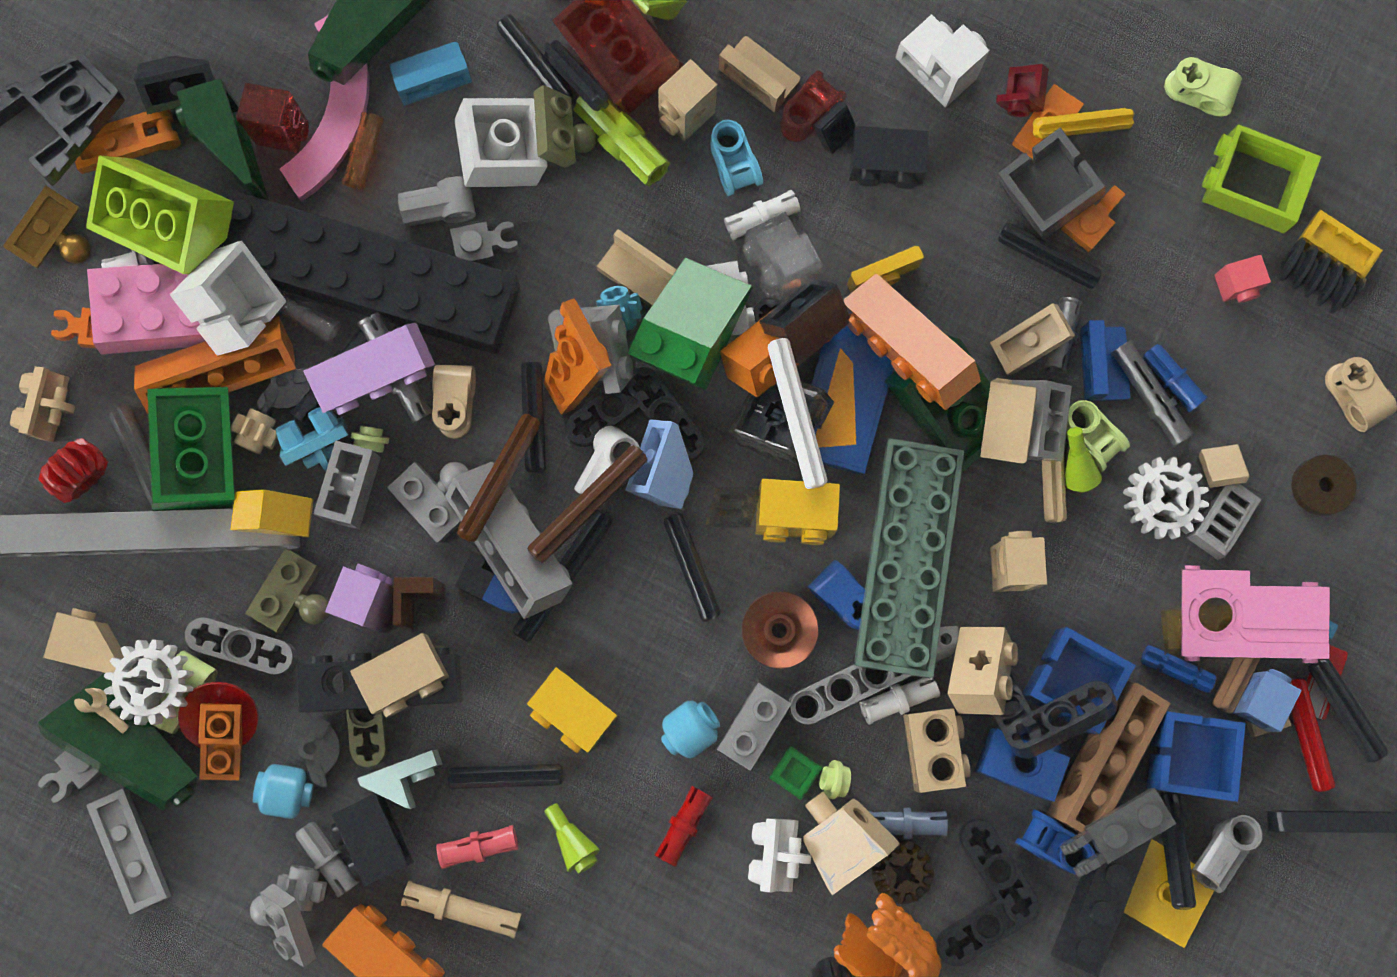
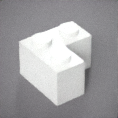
(942, 59)

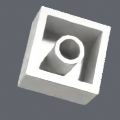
(498, 142)

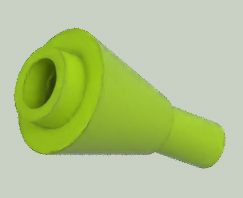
(1081, 470)
(576, 847)

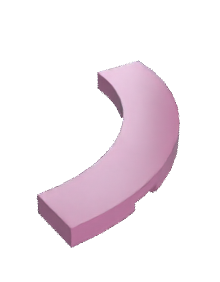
(330, 142)

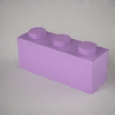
(370, 369)
(363, 598)

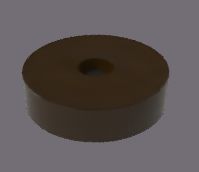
(1340, 483)

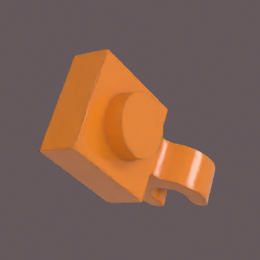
(1094, 222)

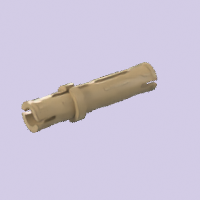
(460, 909)

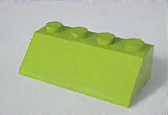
(157, 213)

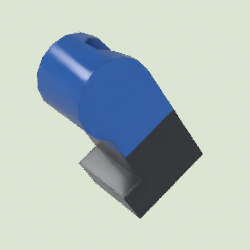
(484, 584)

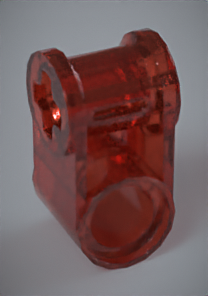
(810, 103)

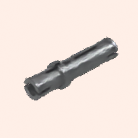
(1152, 393)
(408, 394)

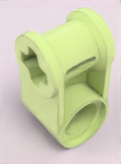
(1205, 86)
(1098, 433)

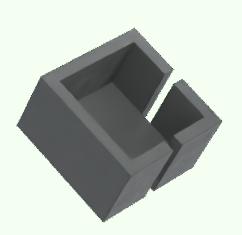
(1052, 188)

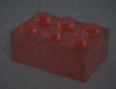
(619, 48)

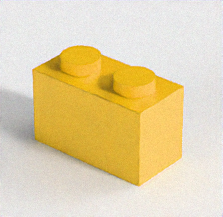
(571, 710)

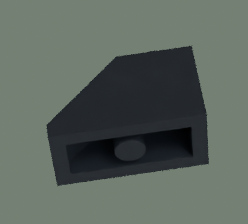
(163, 77)

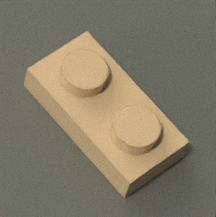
(1032, 339)

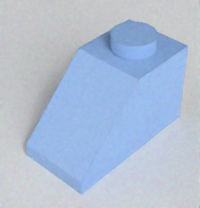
(668, 469)

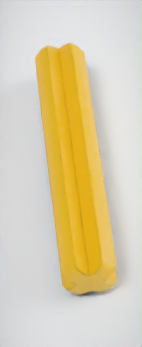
(1084, 122)

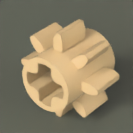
(254, 431)

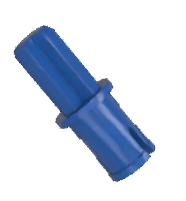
(1174, 377)

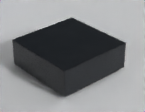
(835, 127)

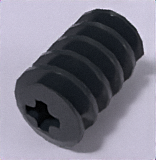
(1320, 276)

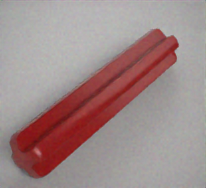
(1311, 740)

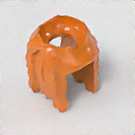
(890, 947)

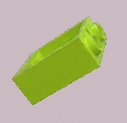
(1281, 154)

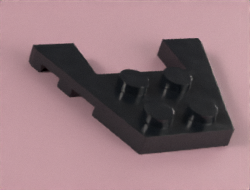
(73, 102)

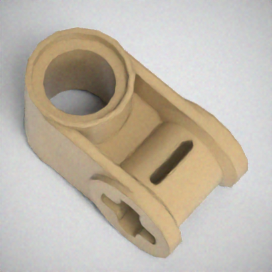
(453, 392)
(1361, 397)

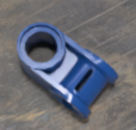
(838, 591)
(1044, 841)

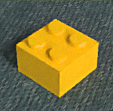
(792, 510)

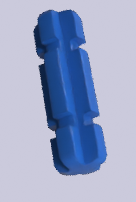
(1178, 669)

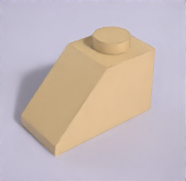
(82, 642)

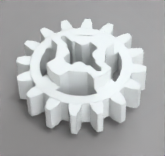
(1156, 487)
(151, 665)

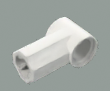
(603, 456)

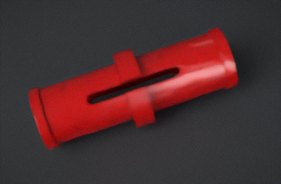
(683, 826)

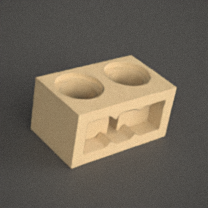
(1018, 562)
(925, 752)

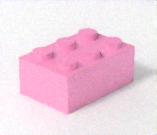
(135, 310)

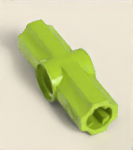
(625, 140)

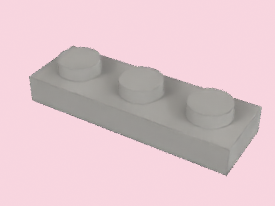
(128, 850)

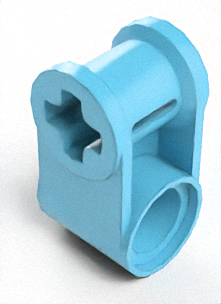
(735, 164)

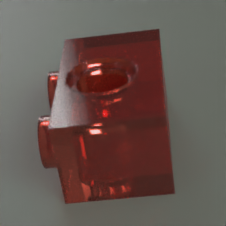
(272, 118)

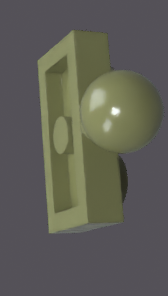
(555, 130)
(286, 591)

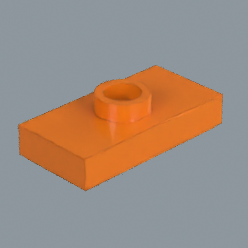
(1056, 103)

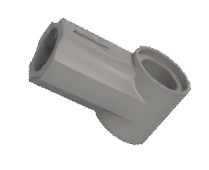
(445, 202)
(1225, 854)

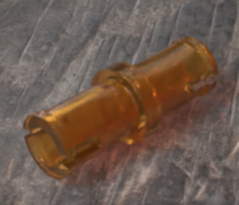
(362, 151)

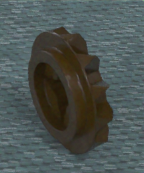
(921, 868)

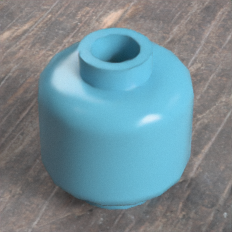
(690, 729)
(282, 791)

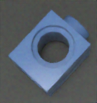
(1268, 700)

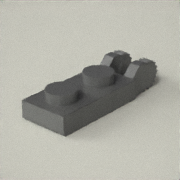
(1121, 830)

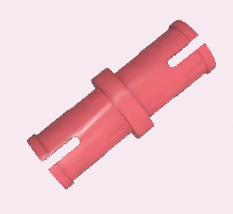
(477, 847)

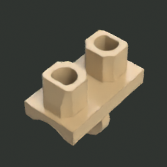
(43, 404)

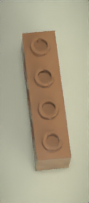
(1109, 759)

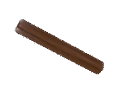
(498, 478)
(587, 504)

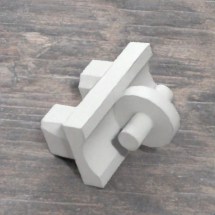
(780, 855)

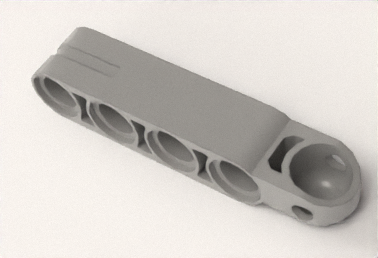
(859, 685)

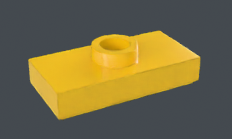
(1341, 244)
(888, 268)

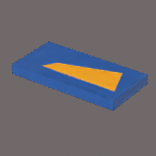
(856, 384)

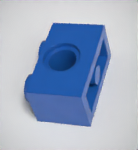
(1040, 779)

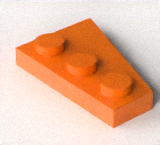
(577, 362)

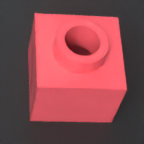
(1242, 279)

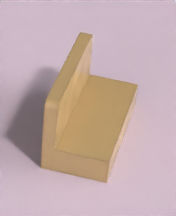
(758, 72)
(635, 268)
(1008, 421)

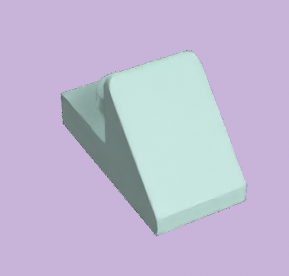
(392, 780)

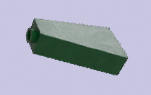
(356, 33)
(134, 759)

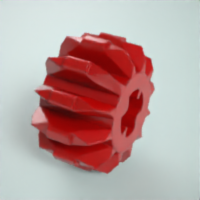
(73, 470)

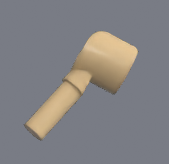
(100, 707)

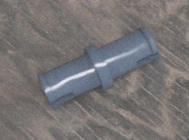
(913, 823)

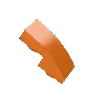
(220, 741)

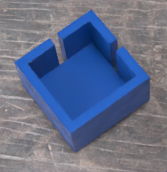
(1072, 663)
(1197, 757)

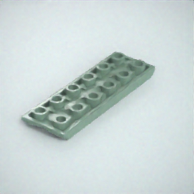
(909, 558)

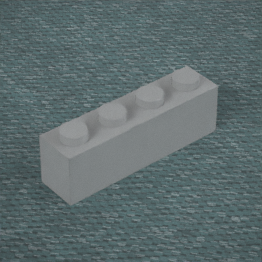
(504, 545)

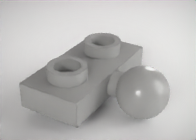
(427, 498)
(283, 915)

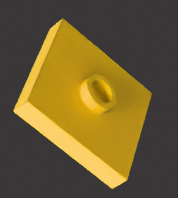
(1152, 903)

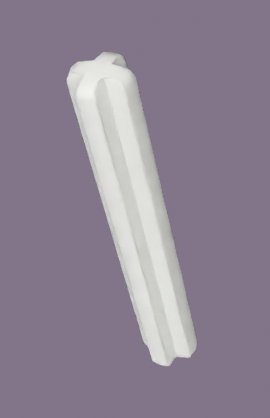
(797, 413)

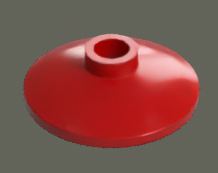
(217, 694)

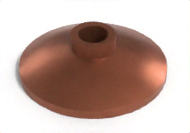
(779, 609)

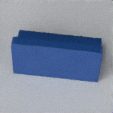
(1101, 372)

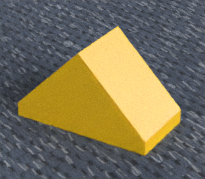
(272, 513)

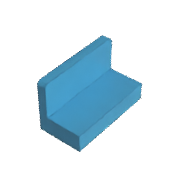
(430, 73)

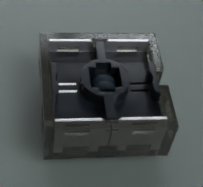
(764, 426)

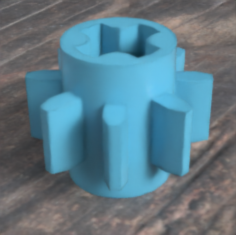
(629, 304)

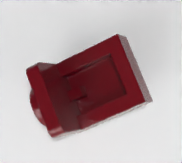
(1024, 90)

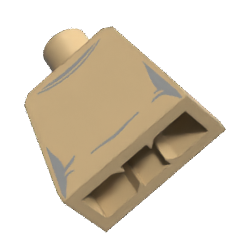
(845, 841)

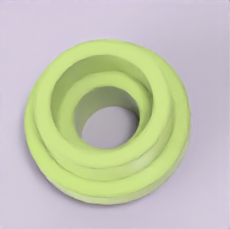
(370, 438)
(835, 780)

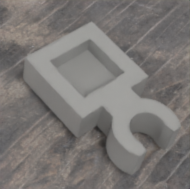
(477, 242)
(72, 772)

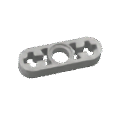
(211, 648)

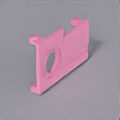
(1264, 618)

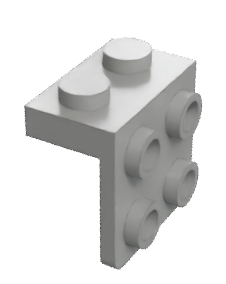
(611, 332)

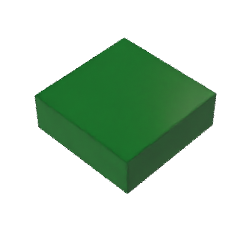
(795, 772)

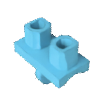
(296, 445)

